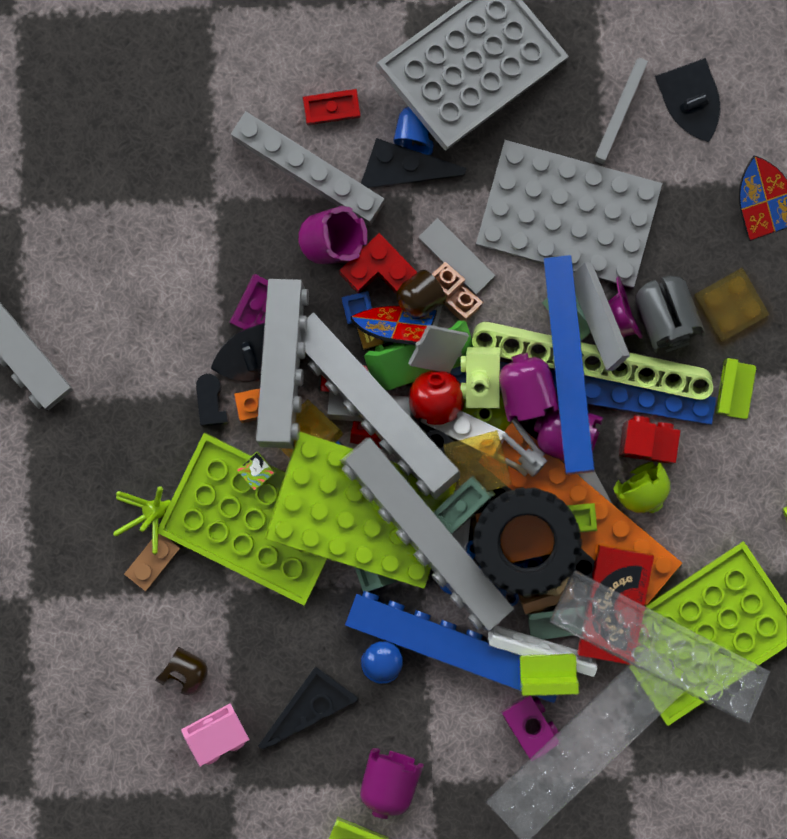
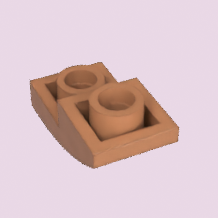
(458, 297)

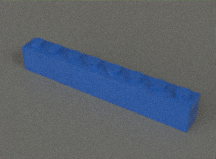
(435, 640)

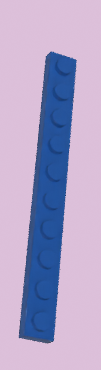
(636, 399)

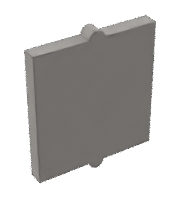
(438, 349)

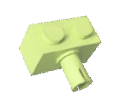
(482, 377)

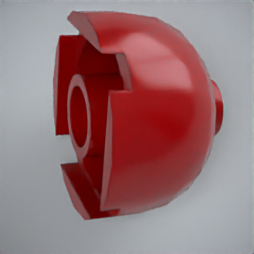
(436, 397)

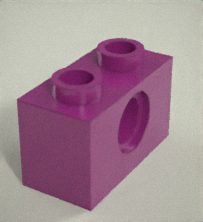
(516, 717)

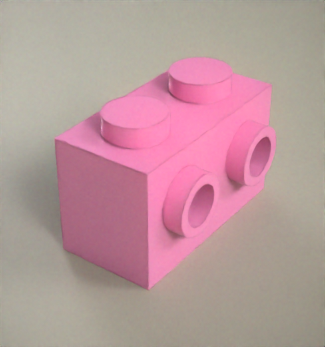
(215, 735)

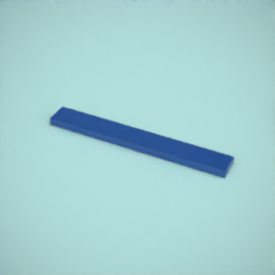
(568, 365)

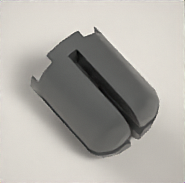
(668, 313)

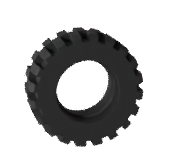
(539, 578)

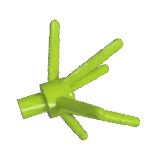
(151, 512)

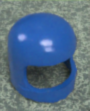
(409, 129)
(382, 662)

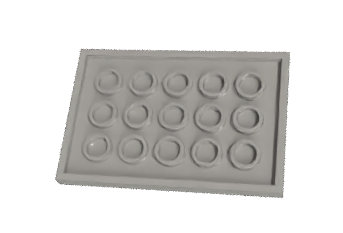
(471, 65)
(566, 207)

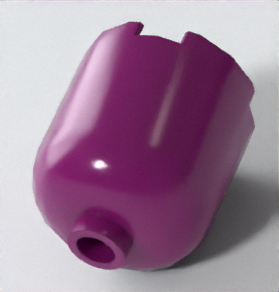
(332, 236)
(527, 388)
(550, 433)
(389, 783)

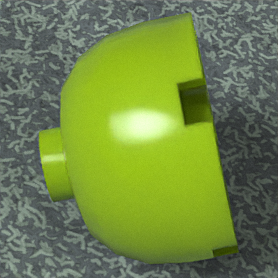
(648, 489)

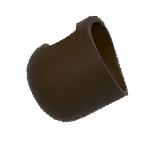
(420, 295)
(190, 667)

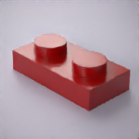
(331, 107)

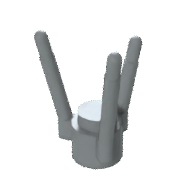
(530, 460)

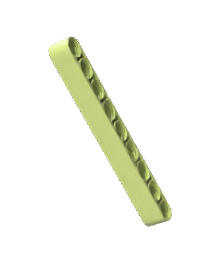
(630, 375)

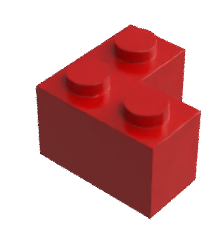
(376, 260)
(649, 442)

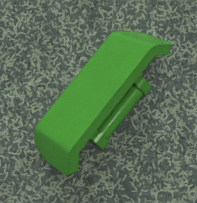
(391, 365)

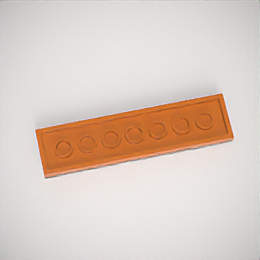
(613, 526)

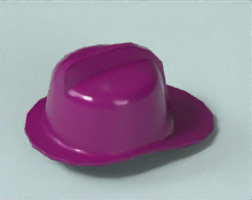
(622, 312)

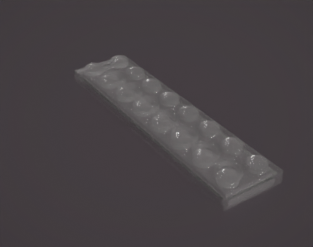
(660, 646)
(581, 750)

